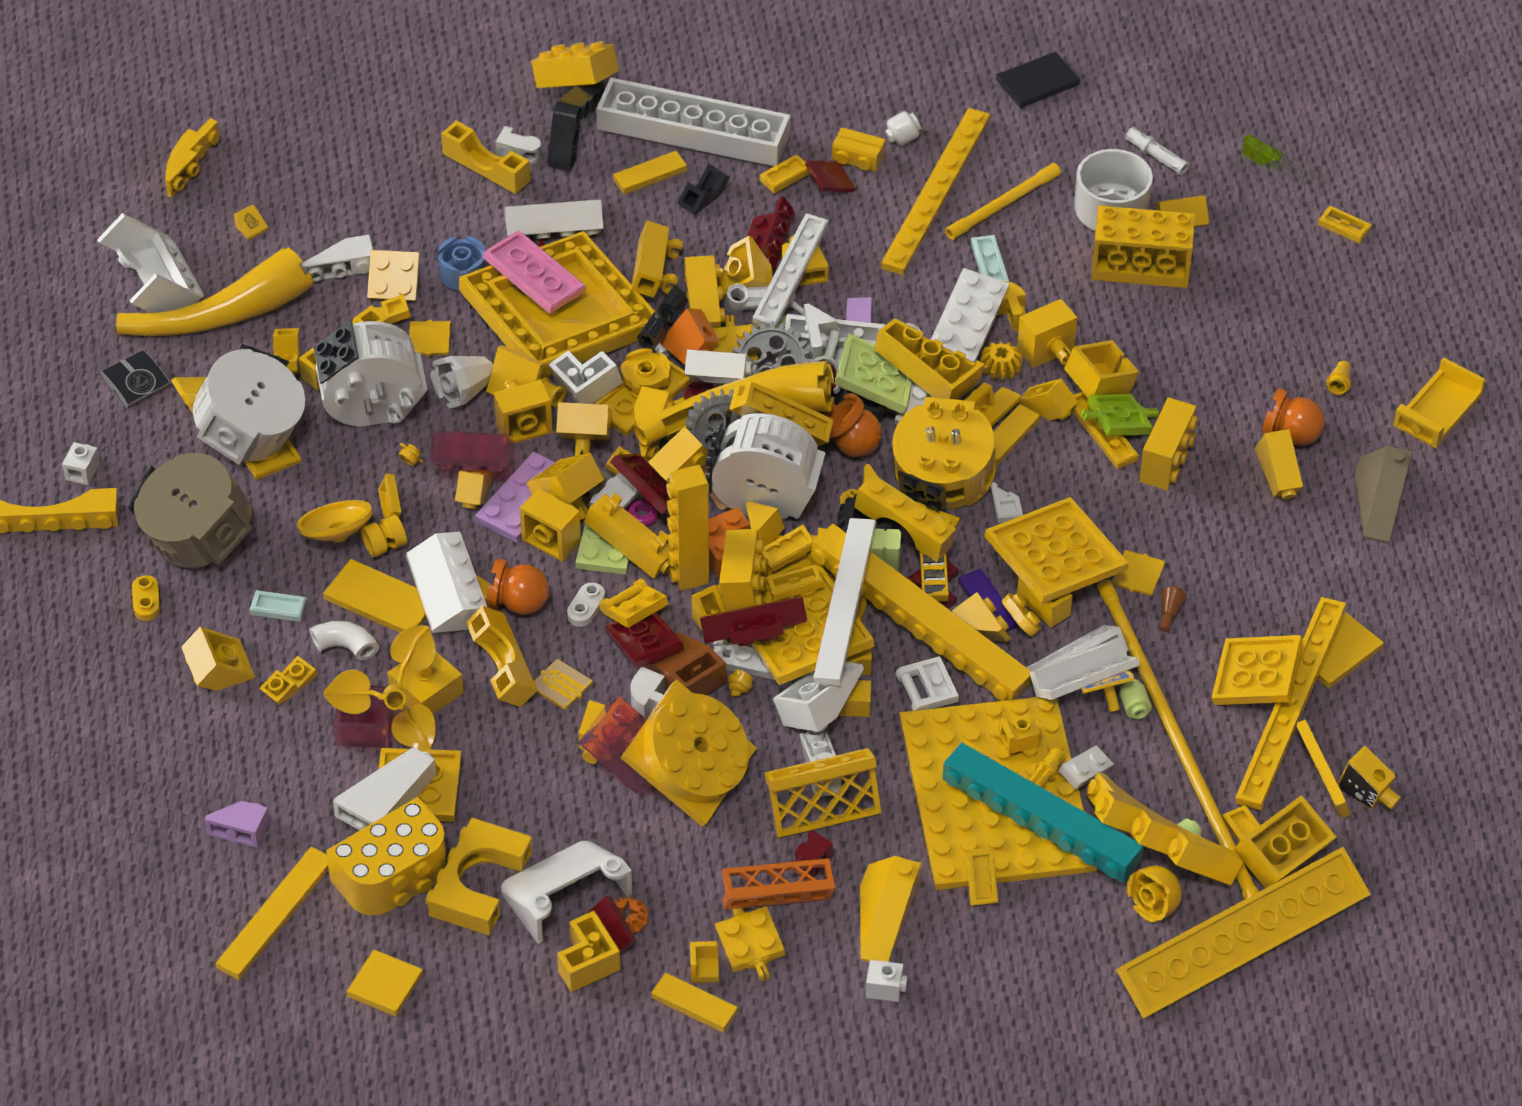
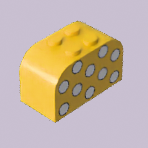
(389, 859)

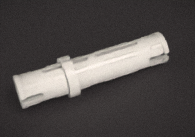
(1149, 146)

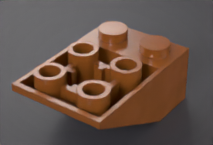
(695, 667)

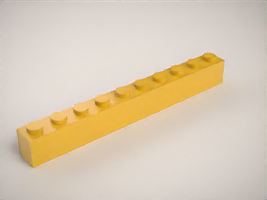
(930, 621)

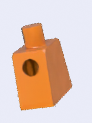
(690, 332)

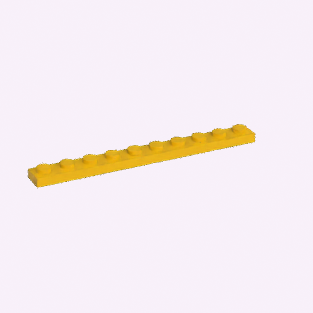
(935, 191)
(1286, 715)

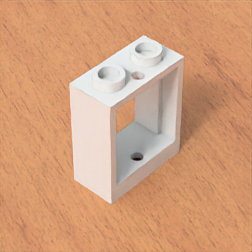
(718, 366)

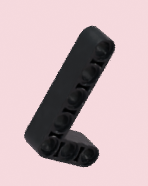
(567, 120)

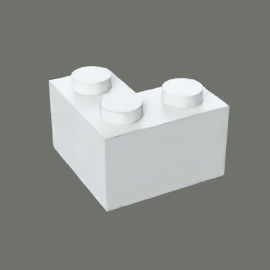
(587, 381)

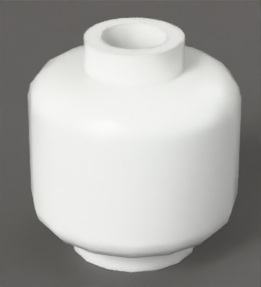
(902, 128)

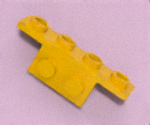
(995, 405)

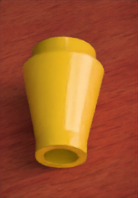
(1339, 380)

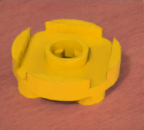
(644, 358)

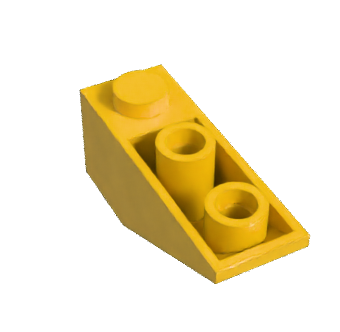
(647, 405)

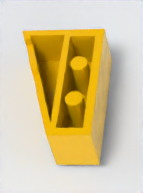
(702, 288)

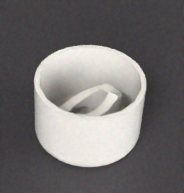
(1111, 180)

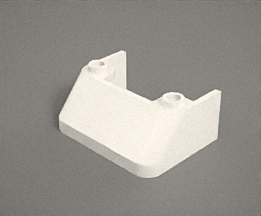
(157, 261)

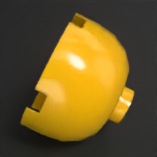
(1154, 892)

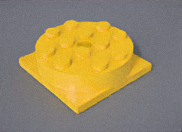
(689, 774)

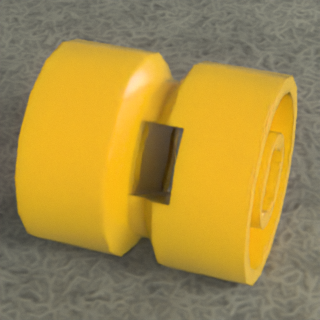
(382, 536)

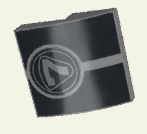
(135, 378)

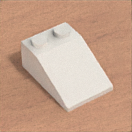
(815, 705)

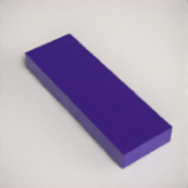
(978, 582)

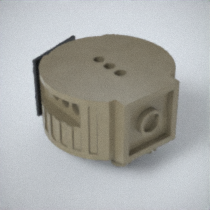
(191, 510)

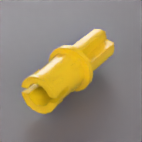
(1046, 768)

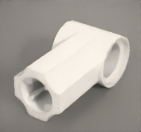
(749, 297)

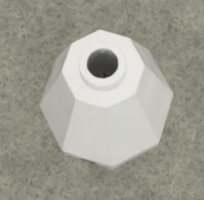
(460, 378)

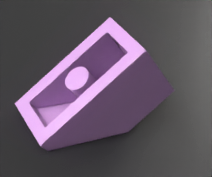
(239, 823)

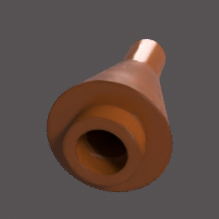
(1172, 600)

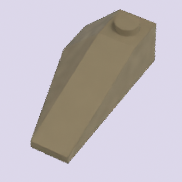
(1380, 487)

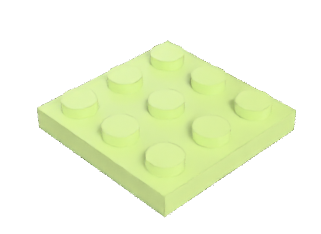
(871, 375)

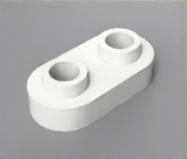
(587, 602)

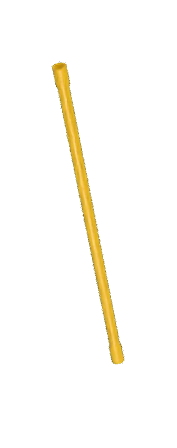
(1201, 789)

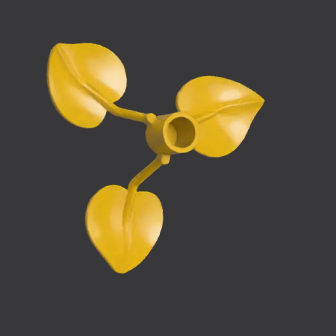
(351, 691)

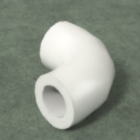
(345, 635)

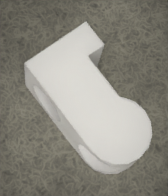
(527, 147)

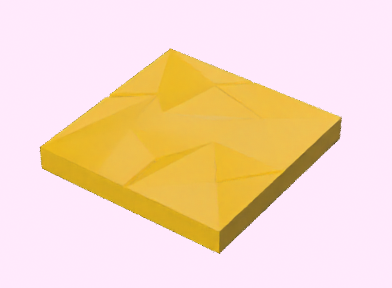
(593, 322)

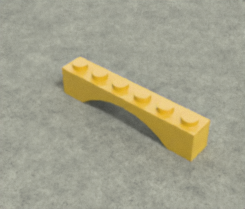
(91, 510)

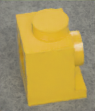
(1019, 733)

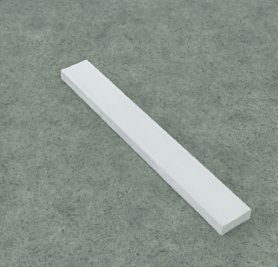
(844, 602)

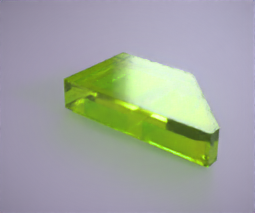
(1259, 151)

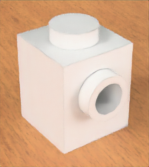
(81, 463)
(885, 980)

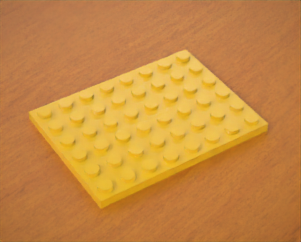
(960, 823)

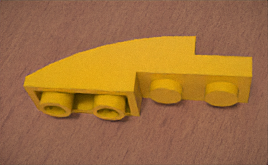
(185, 156)

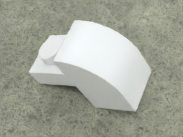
(646, 691)

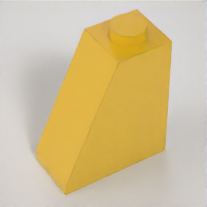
(1279, 463)

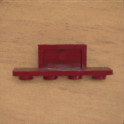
(771, 230)
(754, 622)

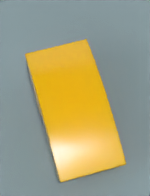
(285, 684)

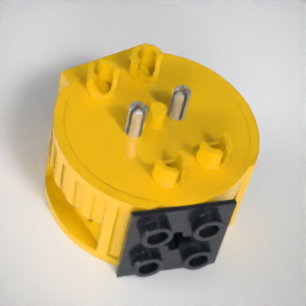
(944, 454)

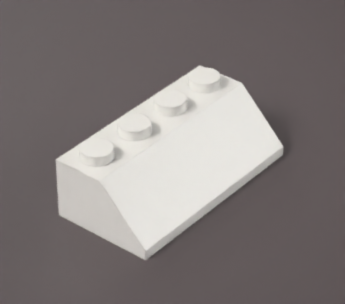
(555, 217)
(445, 581)

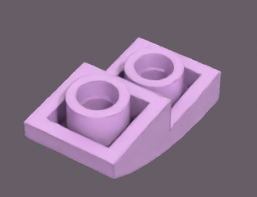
(859, 309)

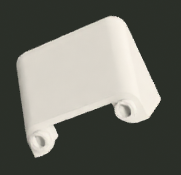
(529, 889)

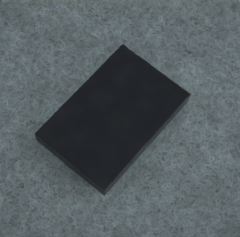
(1038, 79)

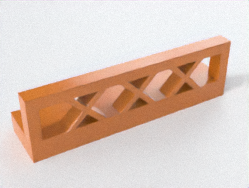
(777, 894)

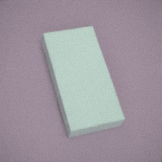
(278, 606)

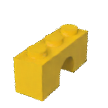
(860, 697)

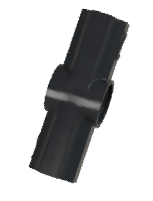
(662, 319)

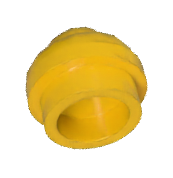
(739, 682)

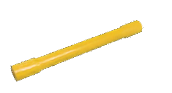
(964, 224)

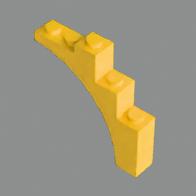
(1153, 831)

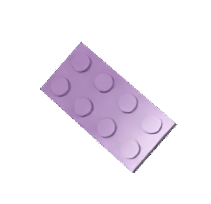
(503, 508)

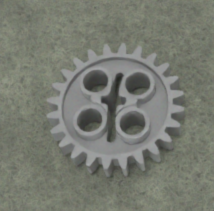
(760, 343)
(701, 421)

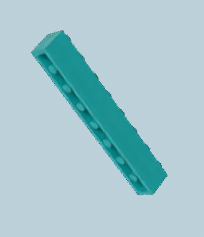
(1042, 812)

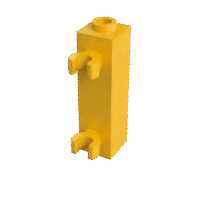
(650, 260)
(629, 535)

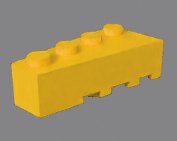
(927, 361)

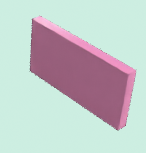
(534, 272)

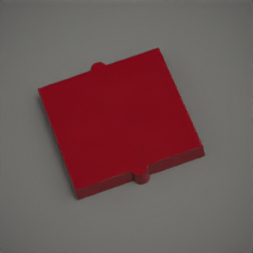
(830, 176)

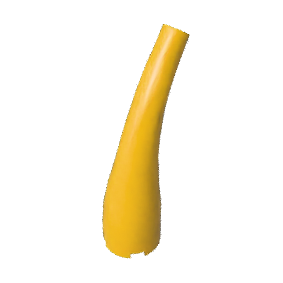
(256, 293)
(802, 382)

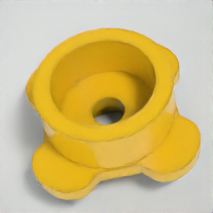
(410, 454)

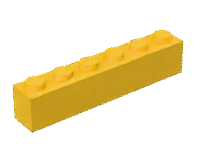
(688, 527)

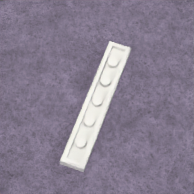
(790, 270)

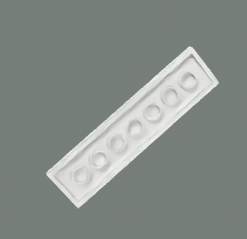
(964, 322)

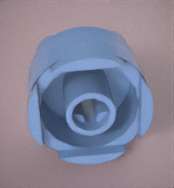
(458, 259)

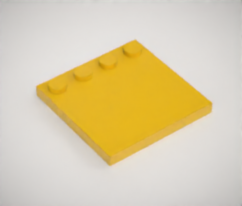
(1056, 550)

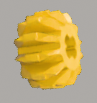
(1001, 360)

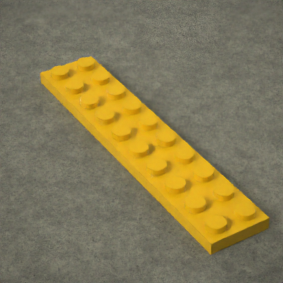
(1242, 932)

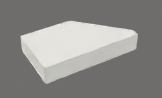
(1006, 504)

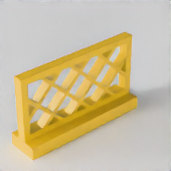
(814, 773)

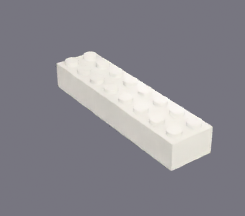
(693, 122)

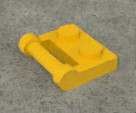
(635, 609)

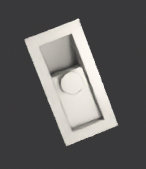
(818, 326)

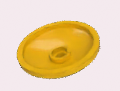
(335, 520)

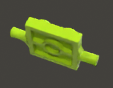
(1119, 414)

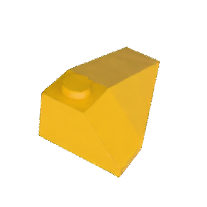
(884, 905)

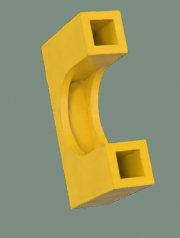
(477, 844)

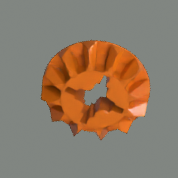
(638, 912)

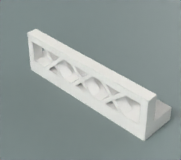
(1096, 637)
(1082, 669)

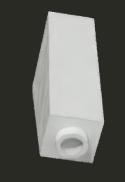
(386, 789)

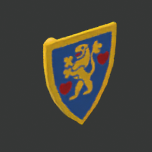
(1108, 686)

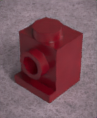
(815, 848)

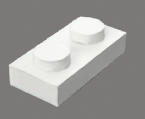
(1085, 766)

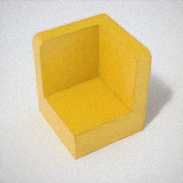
(704, 962)

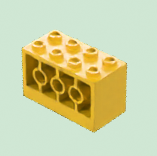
(1143, 246)

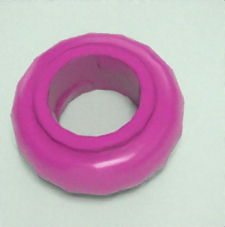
(643, 505)

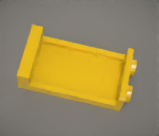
(1440, 403)

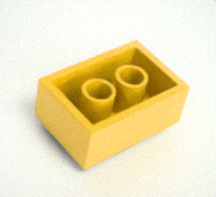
(575, 65)
(1168, 444)
(743, 569)
(1285, 842)

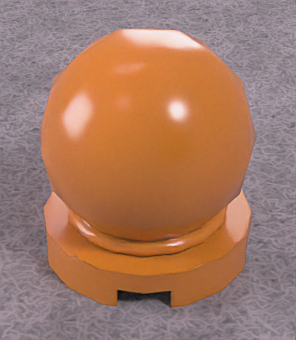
(1299, 415)
(854, 428)
(518, 588)

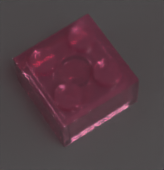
(367, 728)

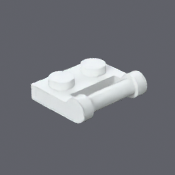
(934, 681)

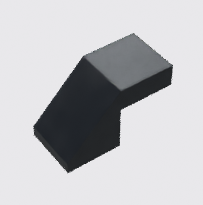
(710, 186)

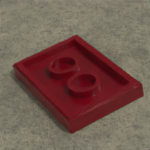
(644, 479)
(646, 640)

